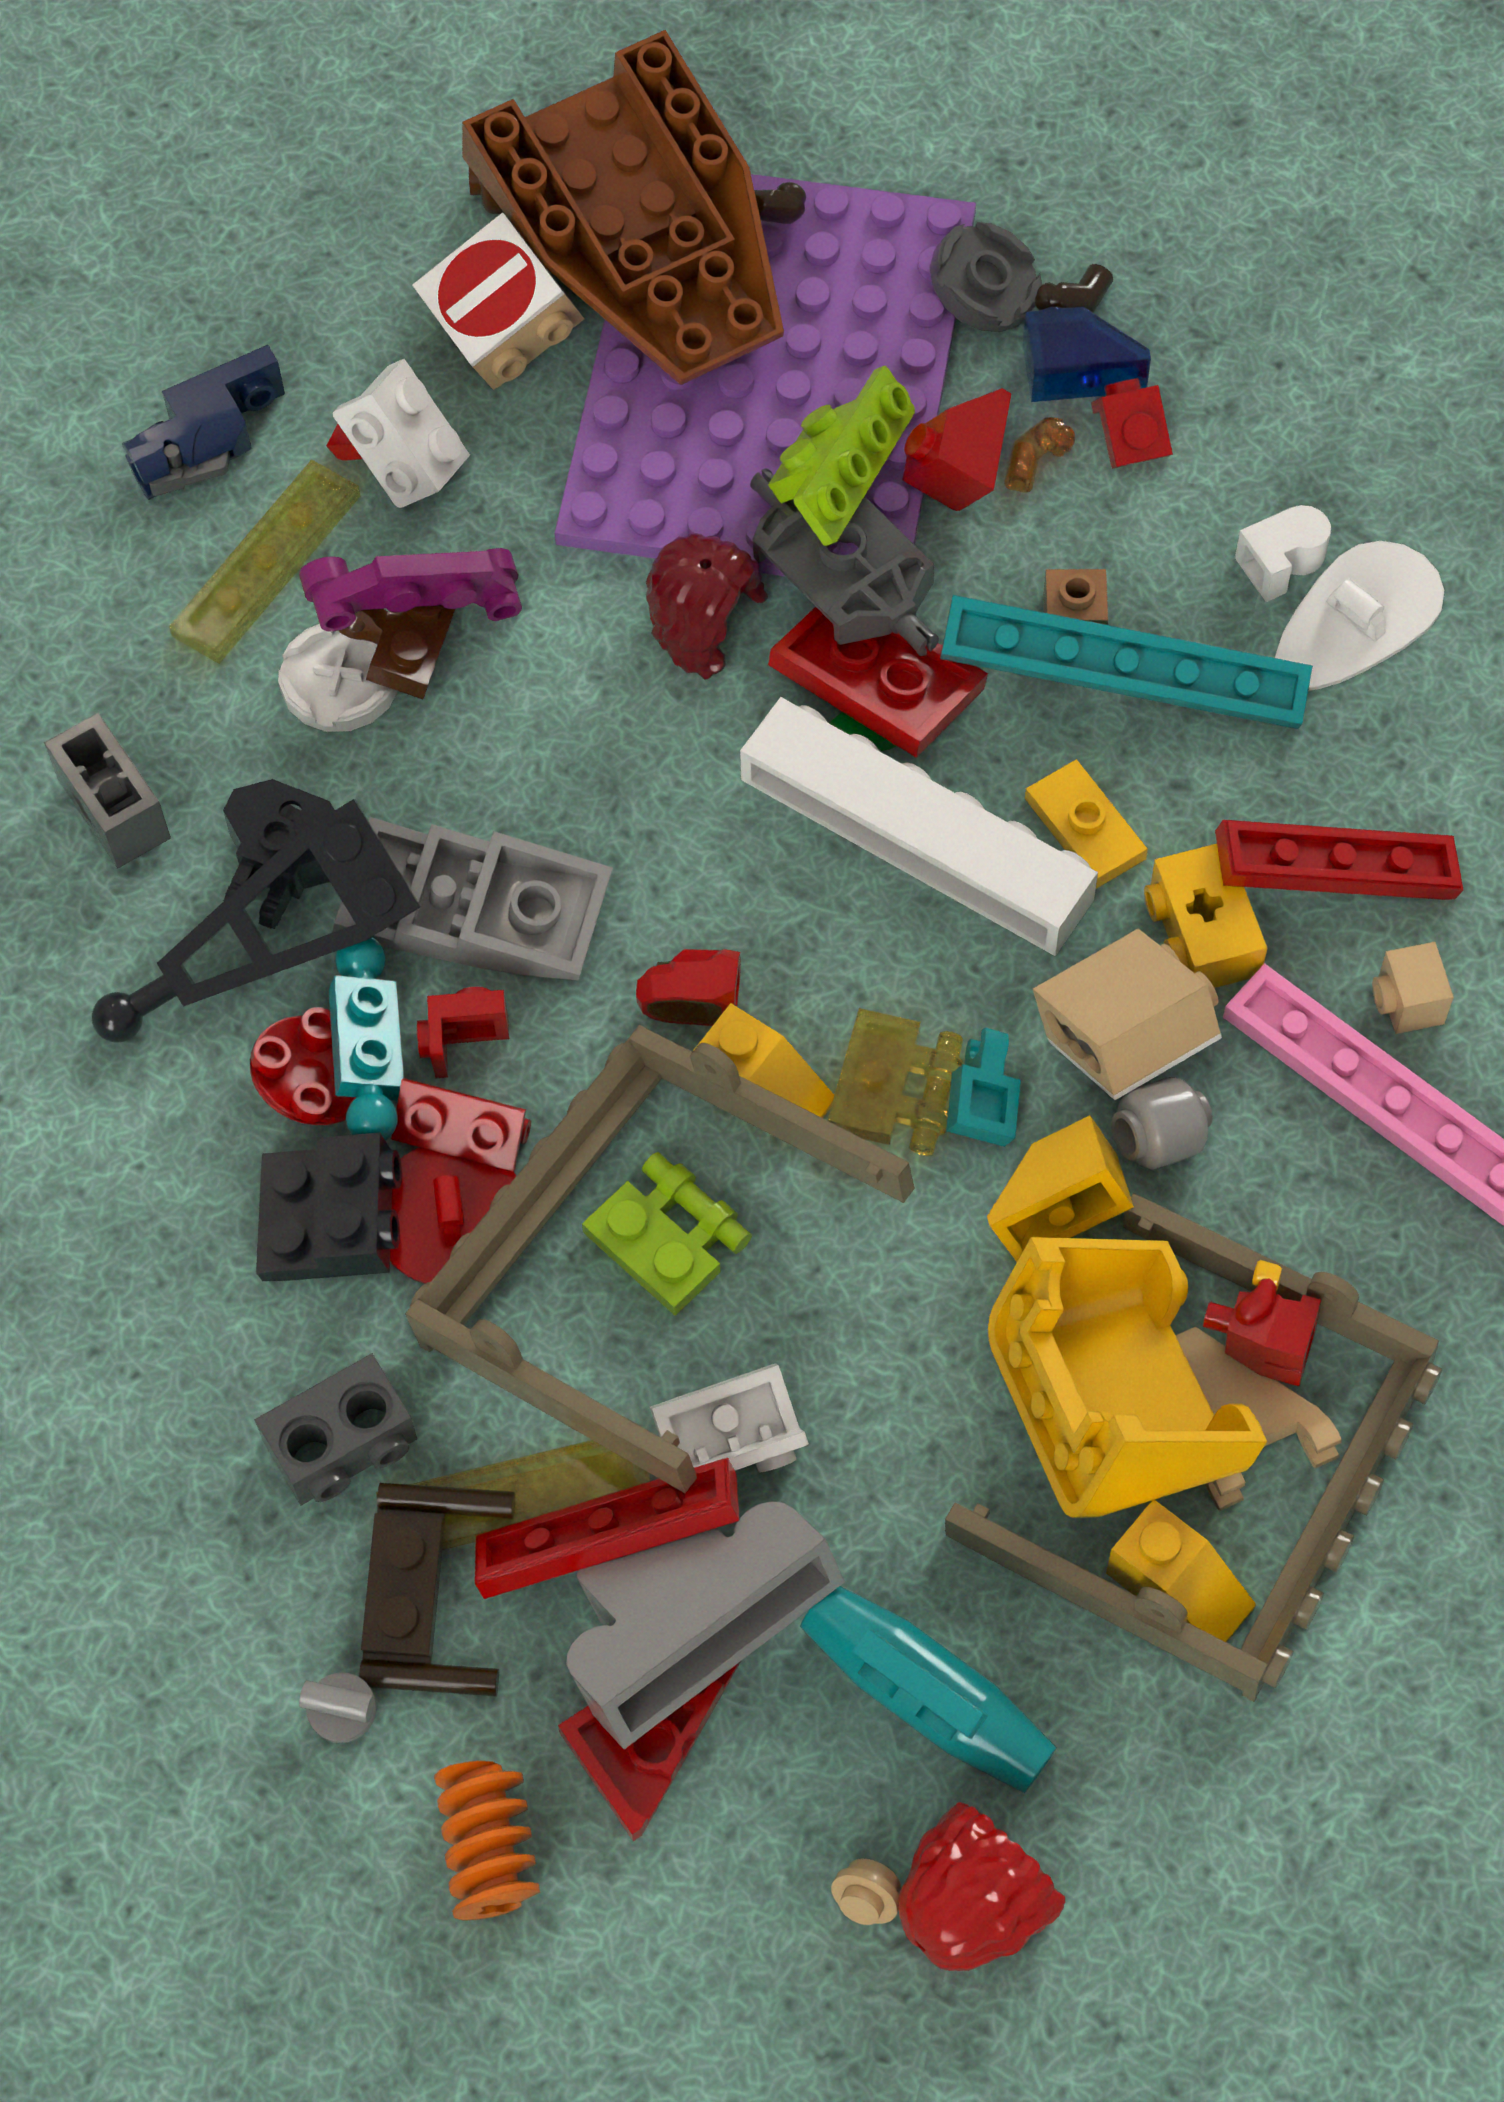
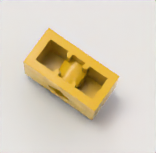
(1205, 922)

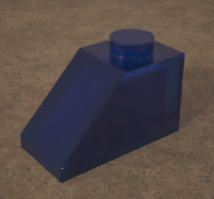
(1077, 354)

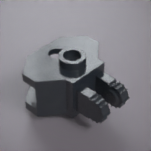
(260, 825)

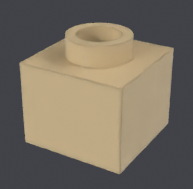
(1413, 988)

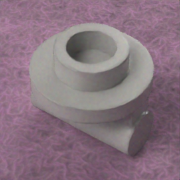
(339, 1706)

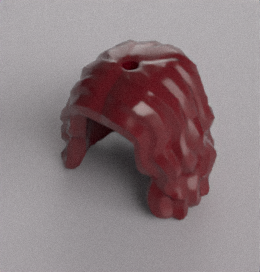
(692, 595)

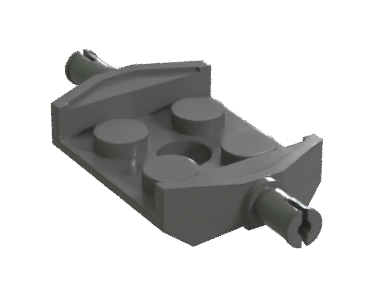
(858, 592)

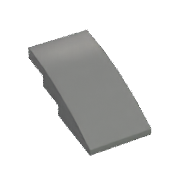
(492, 901)

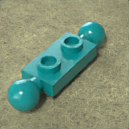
(366, 1039)

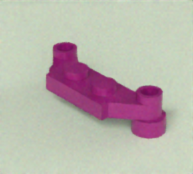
(412, 582)

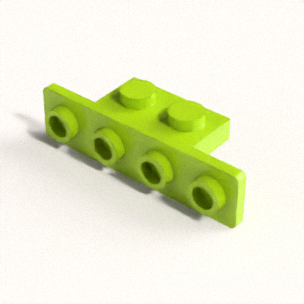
(842, 454)

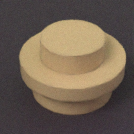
(867, 1892)

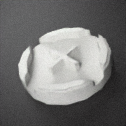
(327, 681)

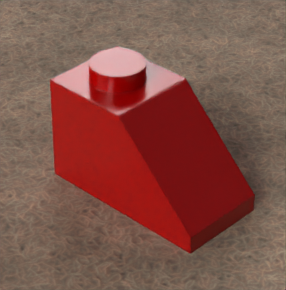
(958, 451)

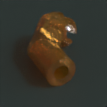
(1045, 436)

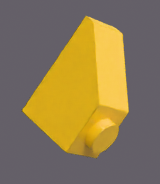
(768, 1060)
(1061, 1188)
(1177, 1560)

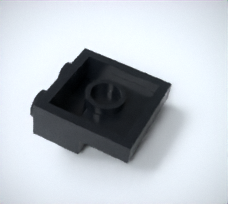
(328, 1209)

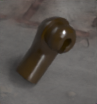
(781, 205)
(1071, 295)

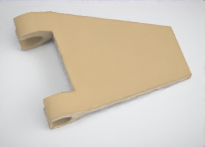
(1273, 1404)

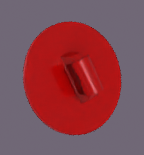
(438, 1205)

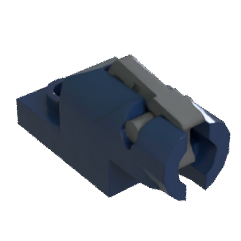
(204, 424)

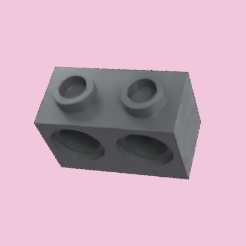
(327, 1417)

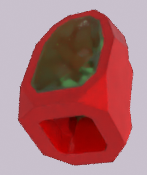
(691, 987)

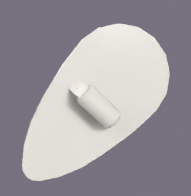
(1362, 611)

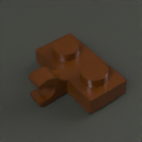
(405, 643)

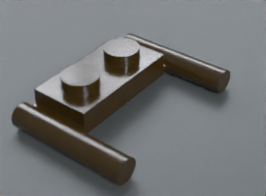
(406, 1588)

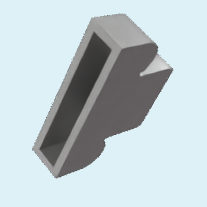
(693, 1613)

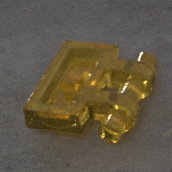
(875, 1076)

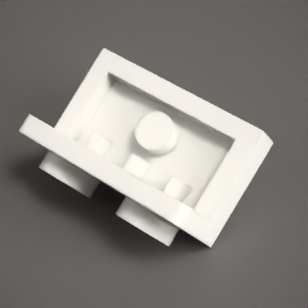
(402, 435)
(735, 1420)

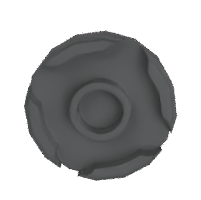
(985, 277)

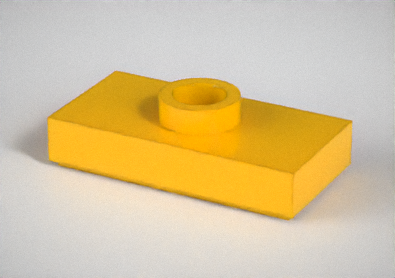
(1086, 821)

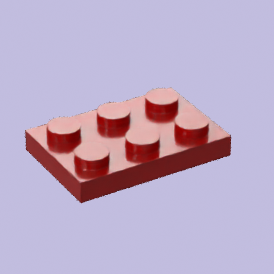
(879, 681)

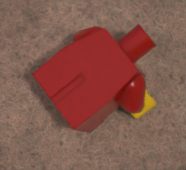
(1265, 1329)

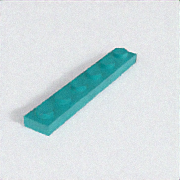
(1126, 662)

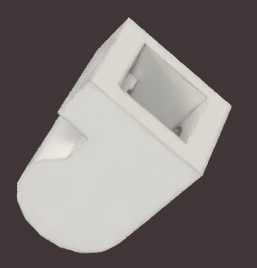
(1283, 546)

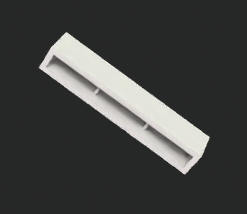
(919, 825)

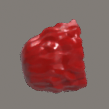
(973, 1893)

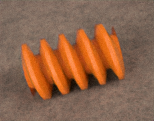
(484, 1839)

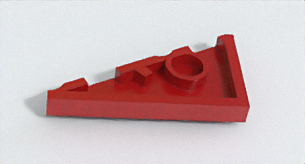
(641, 1774)

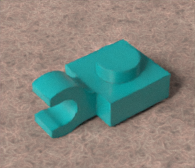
(981, 1096)

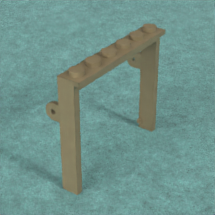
(554, 1170)
(1324, 1540)

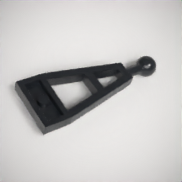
(356, 869)

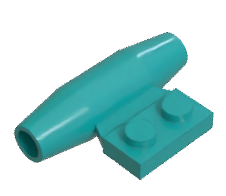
(929, 1688)

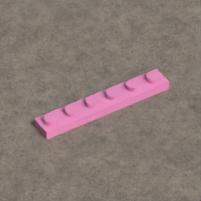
(1373, 1087)

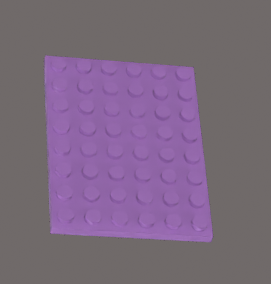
(682, 457)

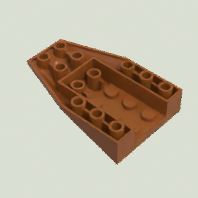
(639, 209)

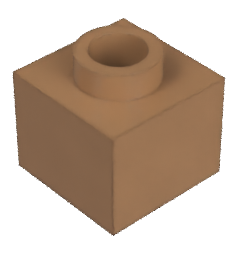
(1077, 594)

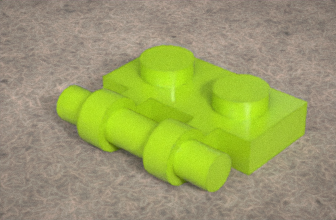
(655, 1248)

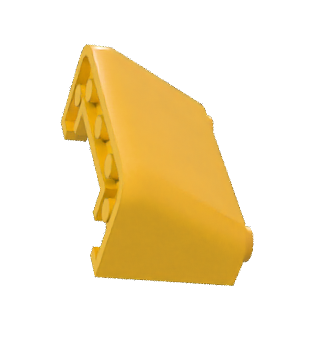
(1105, 1378)

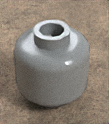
(1161, 1123)

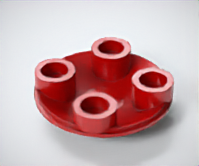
(296, 1069)

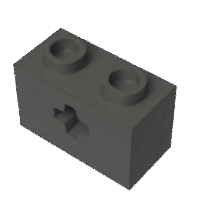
(108, 790)

